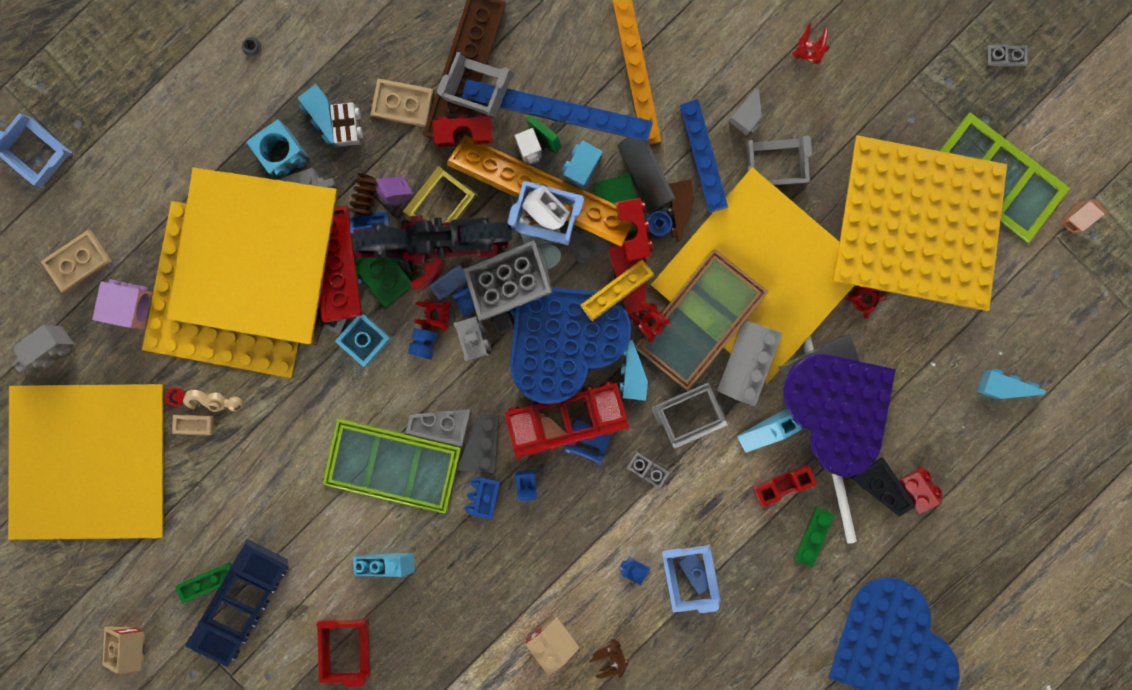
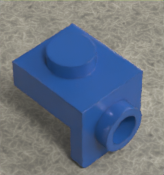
(526, 485)

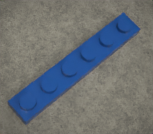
(704, 156)

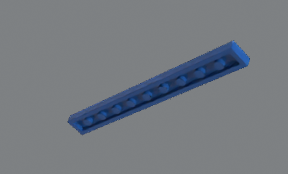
(561, 111)

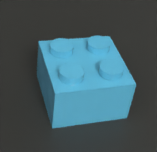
(582, 165)
(364, 340)

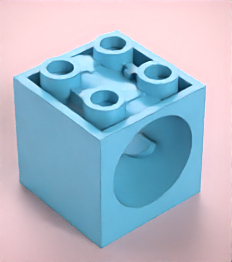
(264, 142)

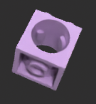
(123, 304)

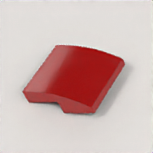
(433, 271)

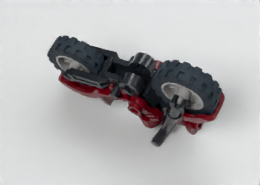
(423, 240)

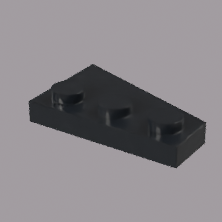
(885, 487)

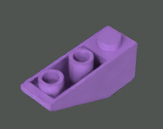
(394, 190)

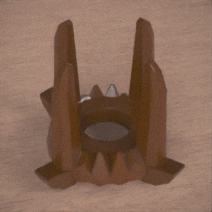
(617, 658)

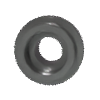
(251, 41)

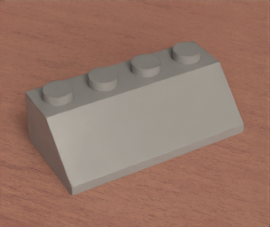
(749, 362)

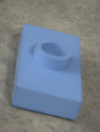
(695, 572)

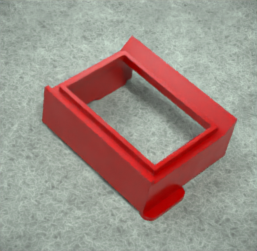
(349, 679)

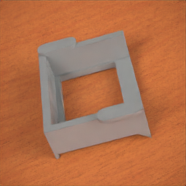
(450, 83)
(805, 150)
(697, 433)

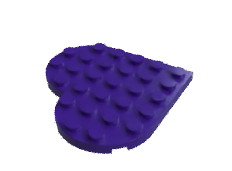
(842, 407)

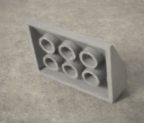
(508, 280)

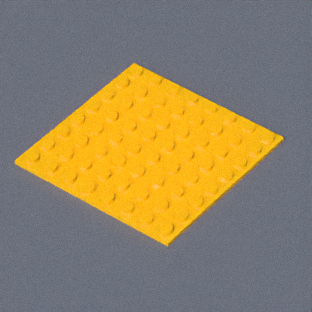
(921, 223)
(777, 249)
(252, 255)
(205, 342)
(86, 461)

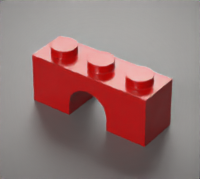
(446, 129)
(639, 245)
(791, 481)

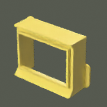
(430, 184)

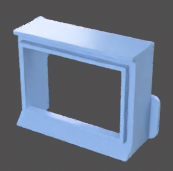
(13, 132)
(564, 197)
(703, 605)

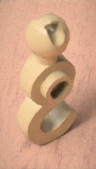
(213, 401)

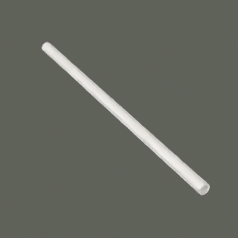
(839, 483)

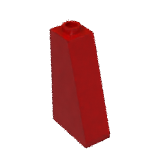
(633, 301)

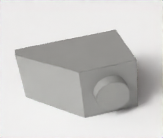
(748, 114)

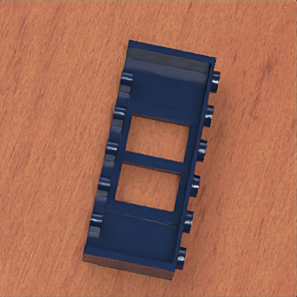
(256, 567)

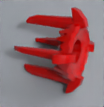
(819, 47)
(859, 305)
(652, 312)
(441, 322)

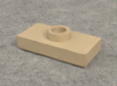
(192, 424)

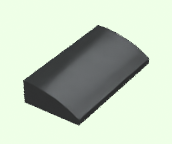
(646, 173)
(840, 347)

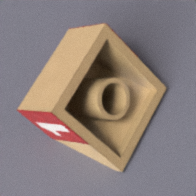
(552, 646)
(123, 649)

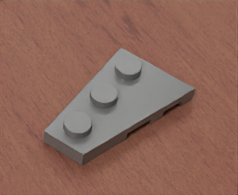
(440, 426)

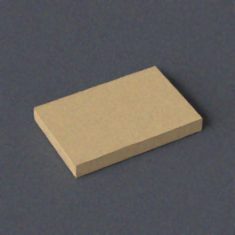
(402, 102)
(76, 261)

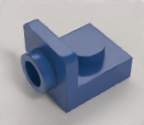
(464, 301)
(633, 570)

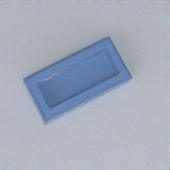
(449, 282)

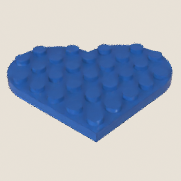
(559, 344)
(891, 642)

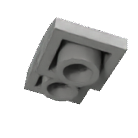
(1007, 55)
(648, 470)

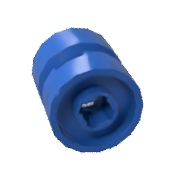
(659, 224)
(422, 343)

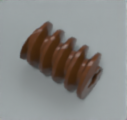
(363, 194)

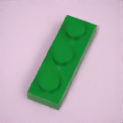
(814, 536)
(202, 583)

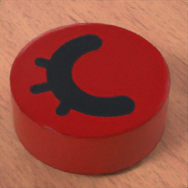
(174, 397)

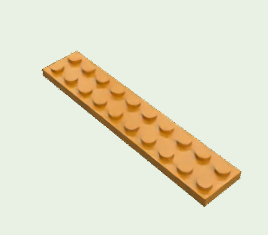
(508, 176)

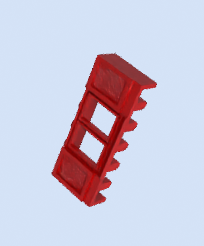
(528, 431)

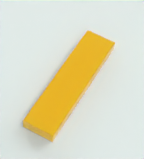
(617, 290)

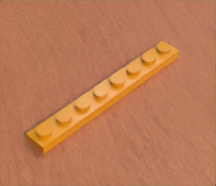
(636, 65)

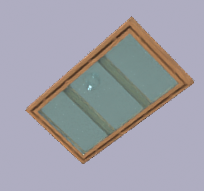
(702, 319)

